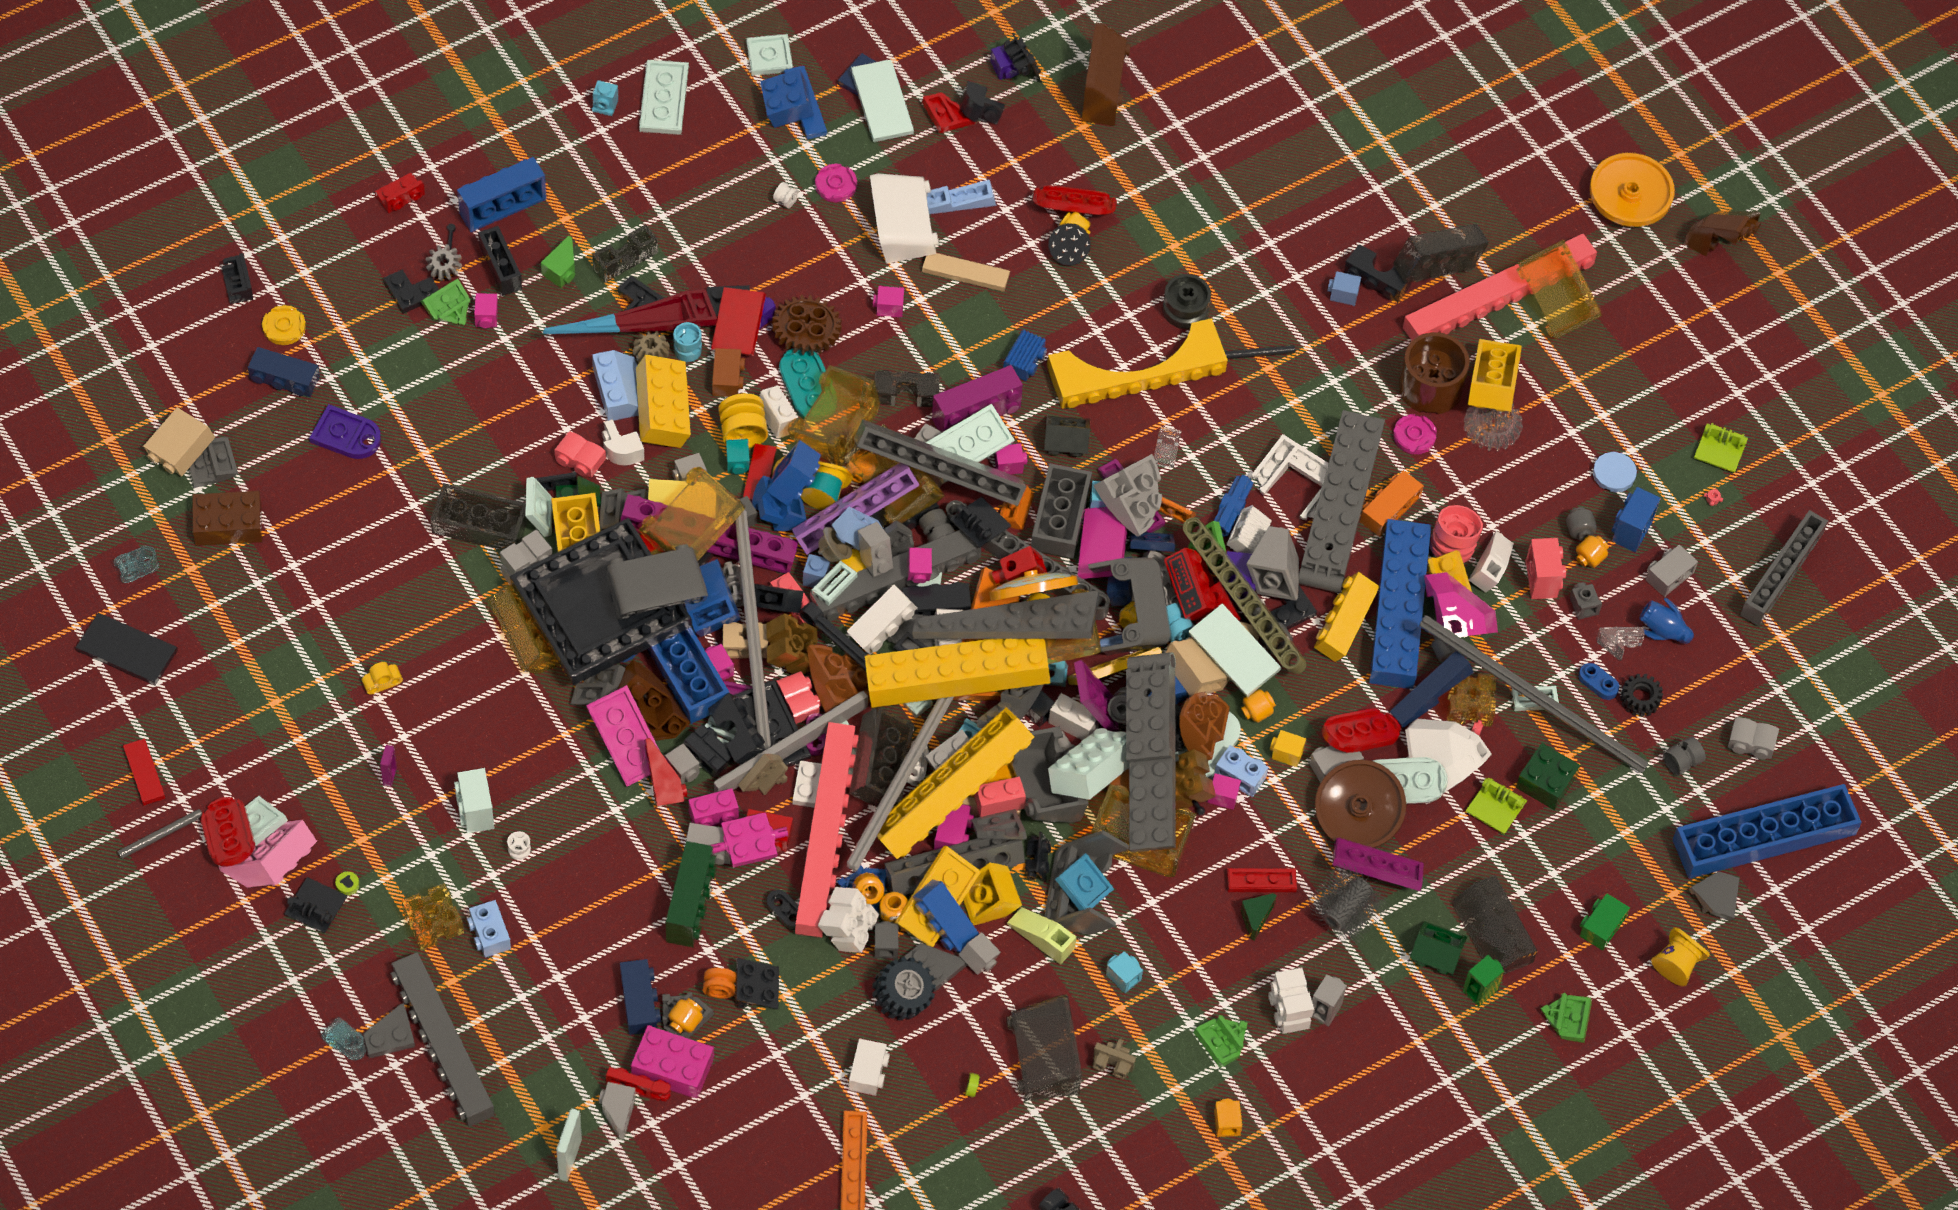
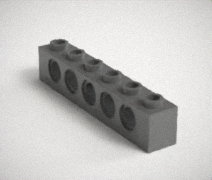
(1784, 568)
(907, 873)

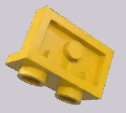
(1452, 564)

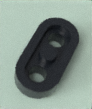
(784, 912)

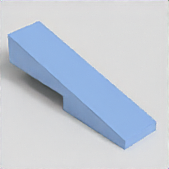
(961, 198)

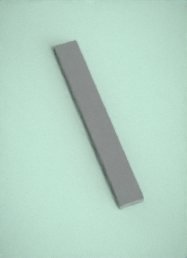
(797, 739)

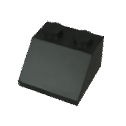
(1067, 435)

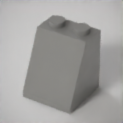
(1275, 565)

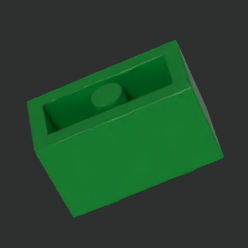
(1604, 921)
(1483, 980)

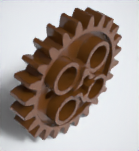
(806, 325)

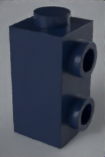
(1119, 591)

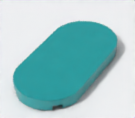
(801, 379)

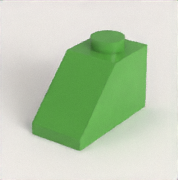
(559, 264)

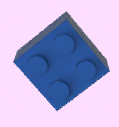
(786, 98)
(794, 473)
(1635, 519)

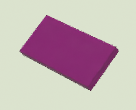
(1095, 696)
(1378, 864)

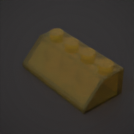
(521, 632)

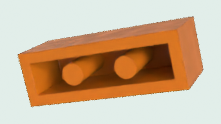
(1391, 502)

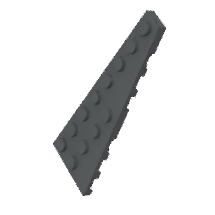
(1045, 618)

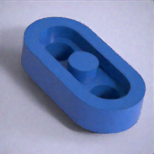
(1597, 681)

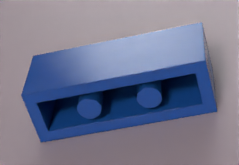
(945, 915)

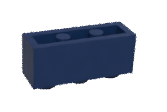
(283, 372)
(639, 996)

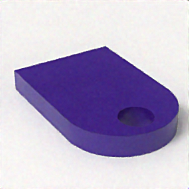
(345, 433)

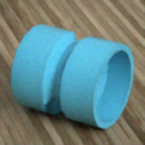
(687, 342)
(1178, 624)

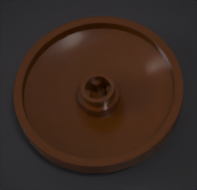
(1361, 803)

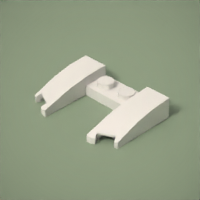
(1290, 454)

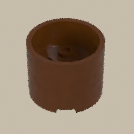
(1434, 373)

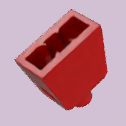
(1017, 563)

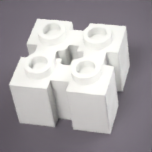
(848, 919)
(1291, 1001)

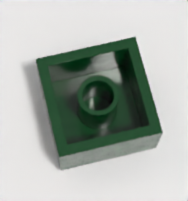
(1548, 776)

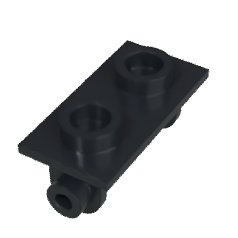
(1038, 848)

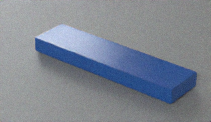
(814, 125)

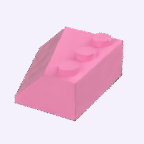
(274, 856)

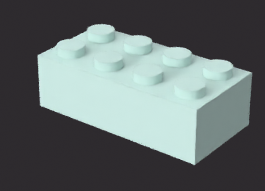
(1090, 765)

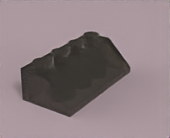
(1494, 925)

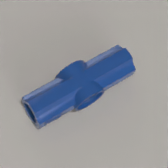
(1233, 503)

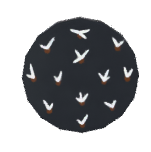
(1069, 244)

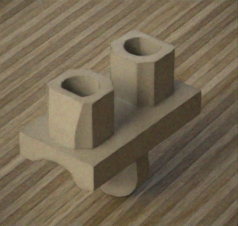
(1114, 1055)

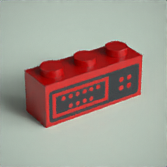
(1190, 584)

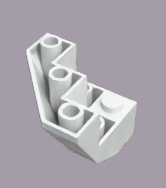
(1449, 744)

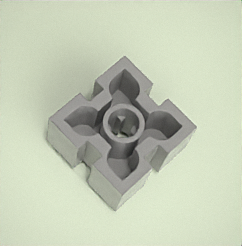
(526, 553)

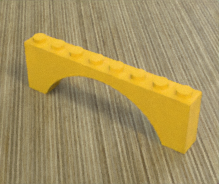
(1082, 383)

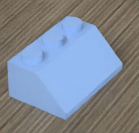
(616, 383)

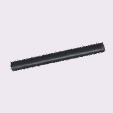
(1258, 352)

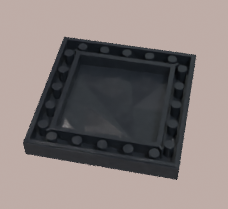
(575, 607)

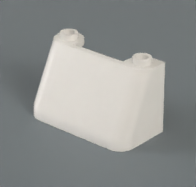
(903, 216)

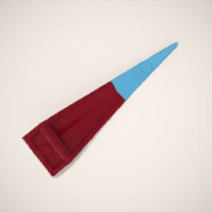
(661, 315)

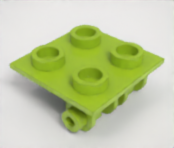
(1721, 447)
(1496, 805)

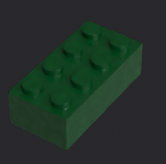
(690, 894)

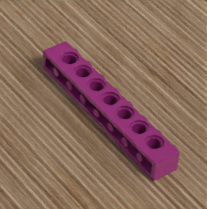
(766, 549)

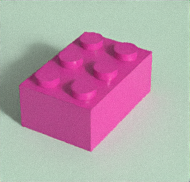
(674, 1060)

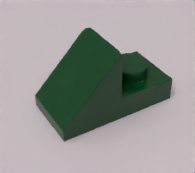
(584, 487)

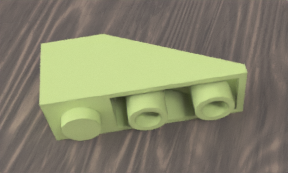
(1044, 934)

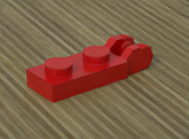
(643, 1085)

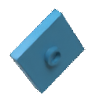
(1084, 883)

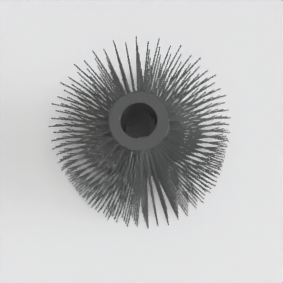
(1348, 903)

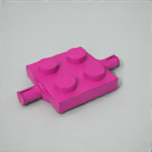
(749, 840)

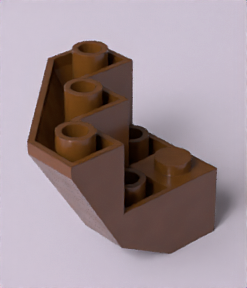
(1727, 224)
(654, 701)

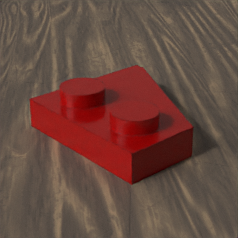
(945, 113)

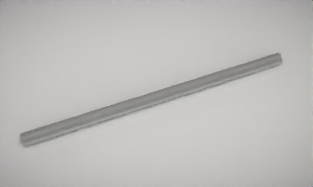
(752, 628)
(898, 783)

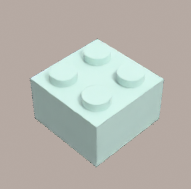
(474, 801)

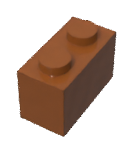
(727, 372)

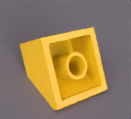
(992, 895)

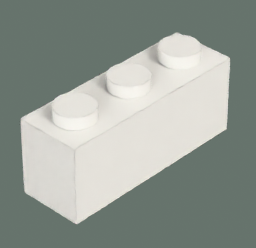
(882, 620)

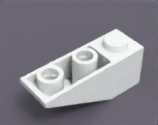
(1492, 563)

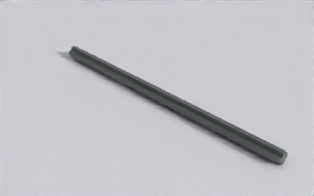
(1533, 694)

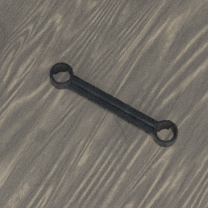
(814, 616)

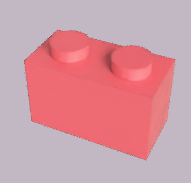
(1000, 796)

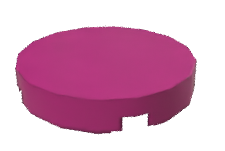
(836, 183)
(1414, 434)

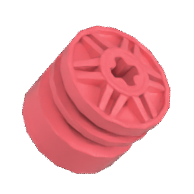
(1457, 530)

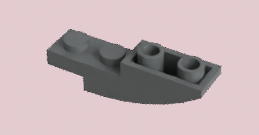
(1016, 700)

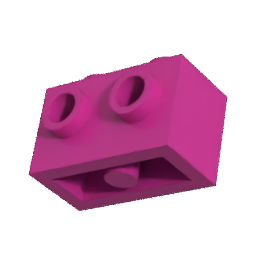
(714, 808)

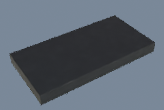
(126, 649)
(779, 718)

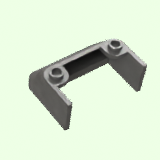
(1150, 603)
(1059, 907)

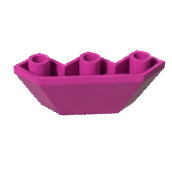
(1459, 607)

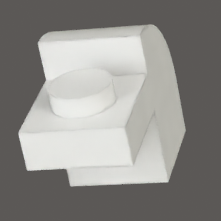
(622, 449)

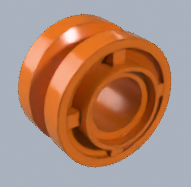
(719, 983)

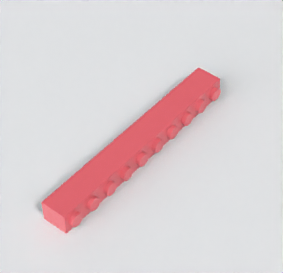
(1484, 296)
(825, 827)

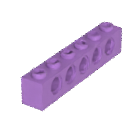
(866, 499)

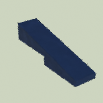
(1426, 694)

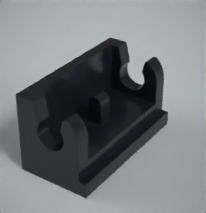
(237, 279)

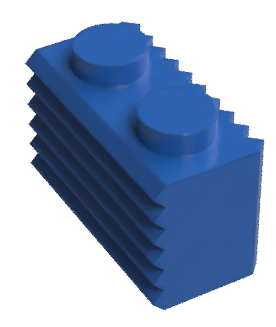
(1026, 354)

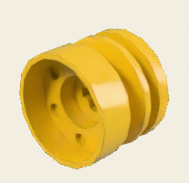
(743, 418)

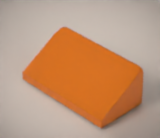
(1175, 510)
(1017, 515)

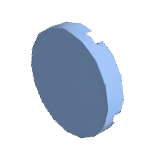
(1614, 472)

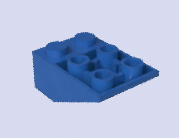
(718, 607)

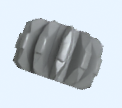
(441, 271)

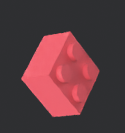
(1545, 568)

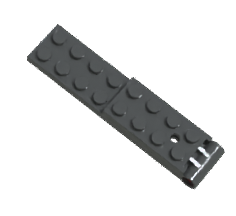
(1341, 502)
(1151, 751)

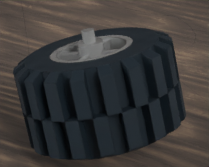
(903, 988)

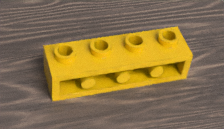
(1346, 616)

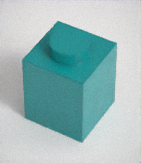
(737, 456)

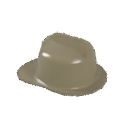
(832, 548)

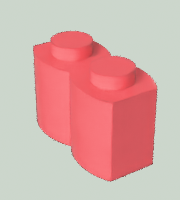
(580, 454)
(798, 696)

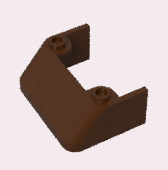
(1104, 76)

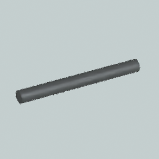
(159, 834)

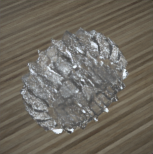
(1505, 431)

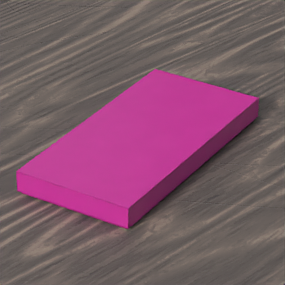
(1101, 541)
(623, 733)

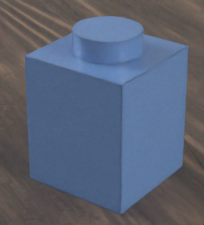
(1344, 288)
(815, 570)

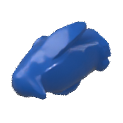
(1665, 622)

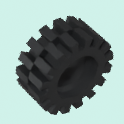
(1646, 685)

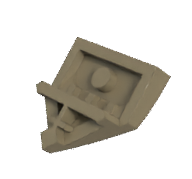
(764, 774)

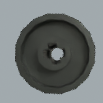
(1186, 300)

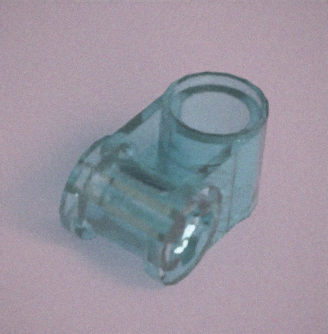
(135, 563)
(344, 1039)

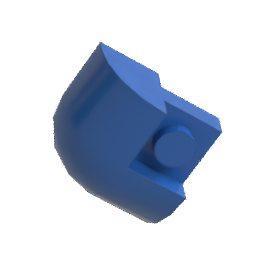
(772, 510)

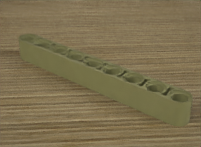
(1252, 600)

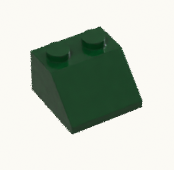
(1438, 948)

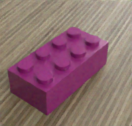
(997, 388)

